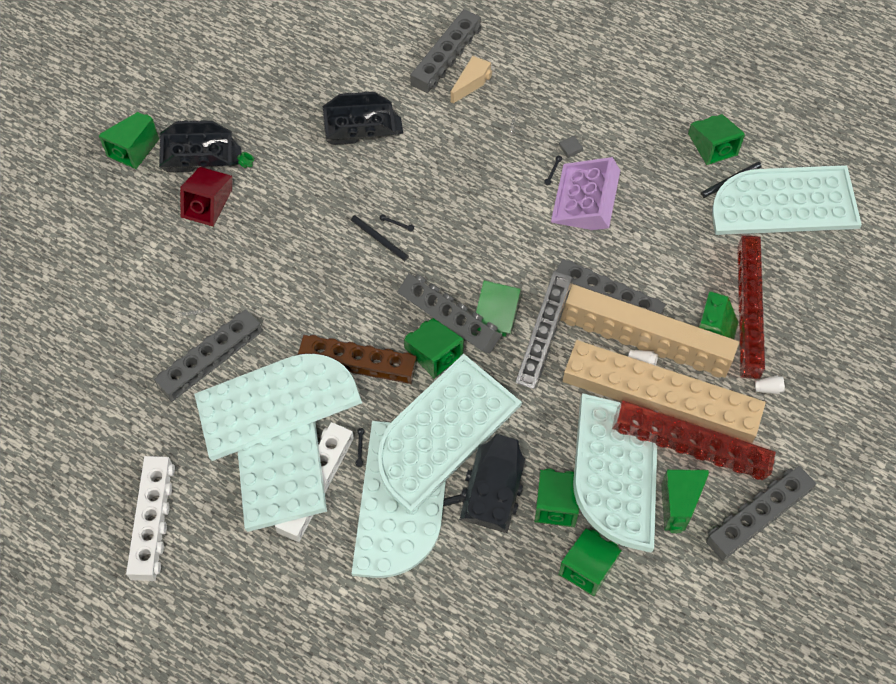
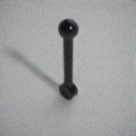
(548, 181)
(410, 228)
(359, 463)

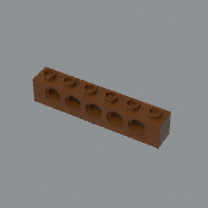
(364, 366)

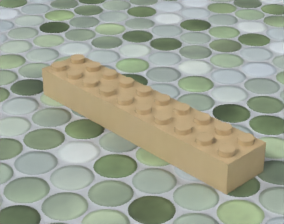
(649, 331)
(664, 391)

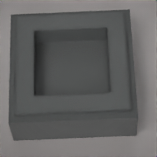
(570, 146)

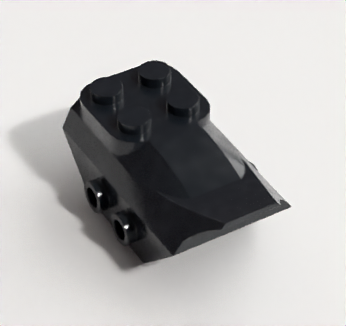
(359, 116)
(196, 144)
(493, 484)

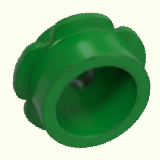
(245, 159)

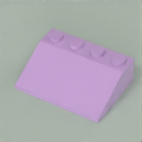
(586, 194)

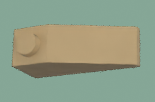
(472, 78)

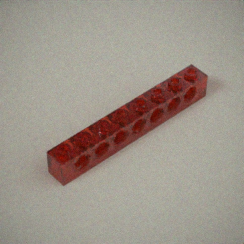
(750, 307)
(704, 438)

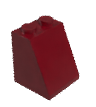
(204, 195)

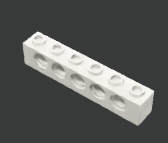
(332, 435)
(152, 468)

